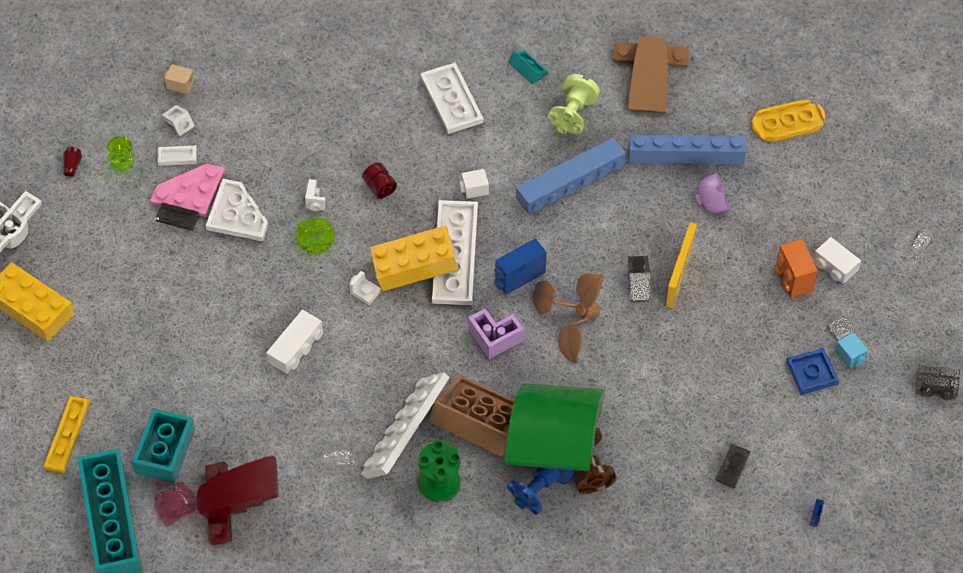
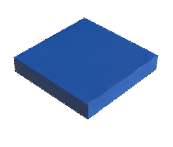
(812, 371)

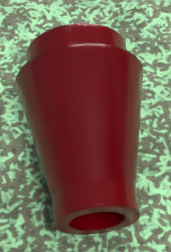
(71, 158)

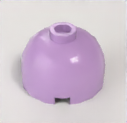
(712, 194)

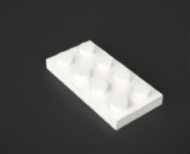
(451, 98)

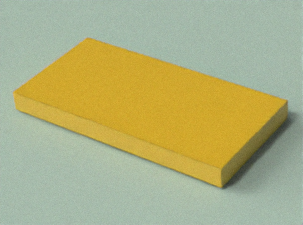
(681, 265)

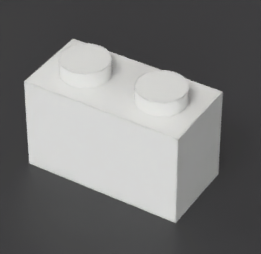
(836, 260)

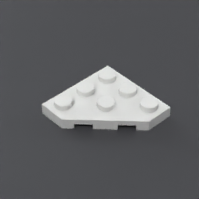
(236, 213)

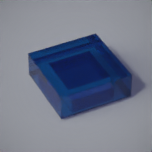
(816, 514)

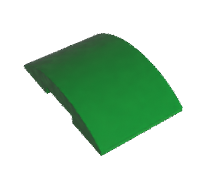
(553, 426)

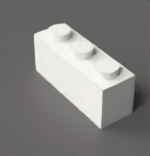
(295, 342)

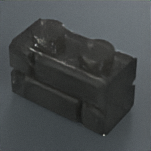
(937, 382)

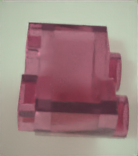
(175, 503)

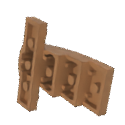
(650, 70)

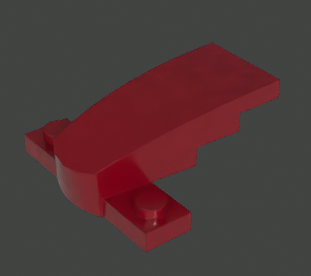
(233, 492)

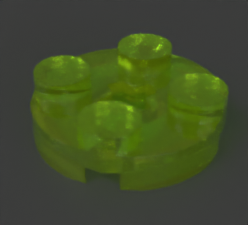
(308, 228)

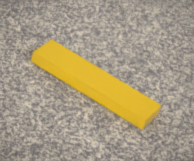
(66, 434)

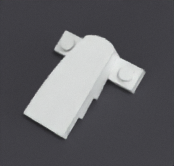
(14, 220)

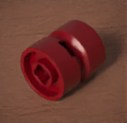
(379, 180)

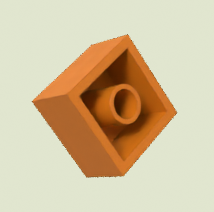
(796, 268)

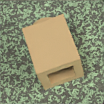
(179, 79)

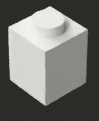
(474, 184)

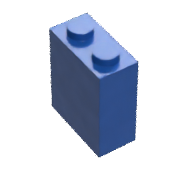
(520, 266)

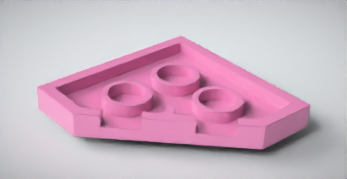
(191, 190)

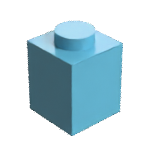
(851, 350)

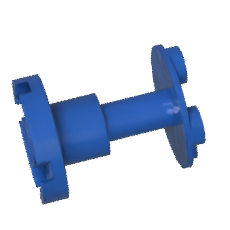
(543, 477)

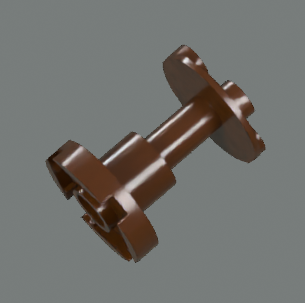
(597, 476)

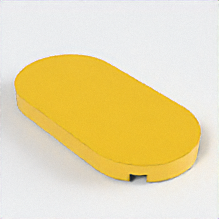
(788, 120)

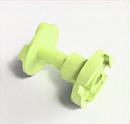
(578, 93)

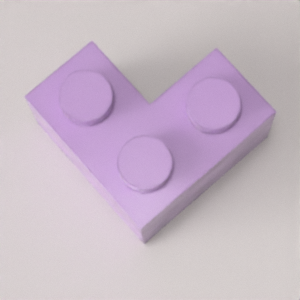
(492, 336)

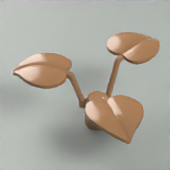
(587, 289)

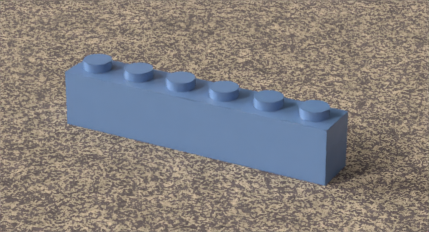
(687, 149)
(571, 175)

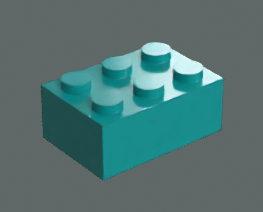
(163, 445)

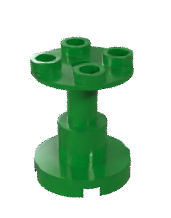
(439, 471)

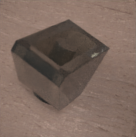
(638, 278)

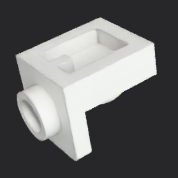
(179, 119)
(313, 199)
(363, 289)

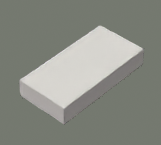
(177, 155)

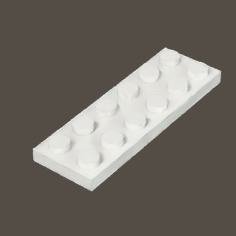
(461, 222)
(405, 425)

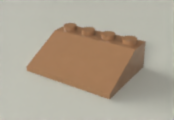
(474, 414)

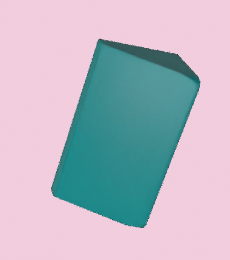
(527, 66)

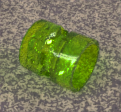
(120, 153)

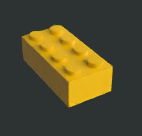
(414, 258)
(33, 302)

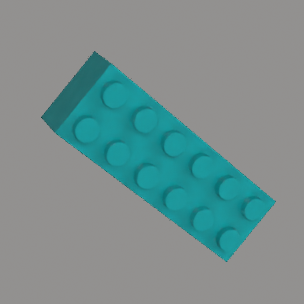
(109, 513)

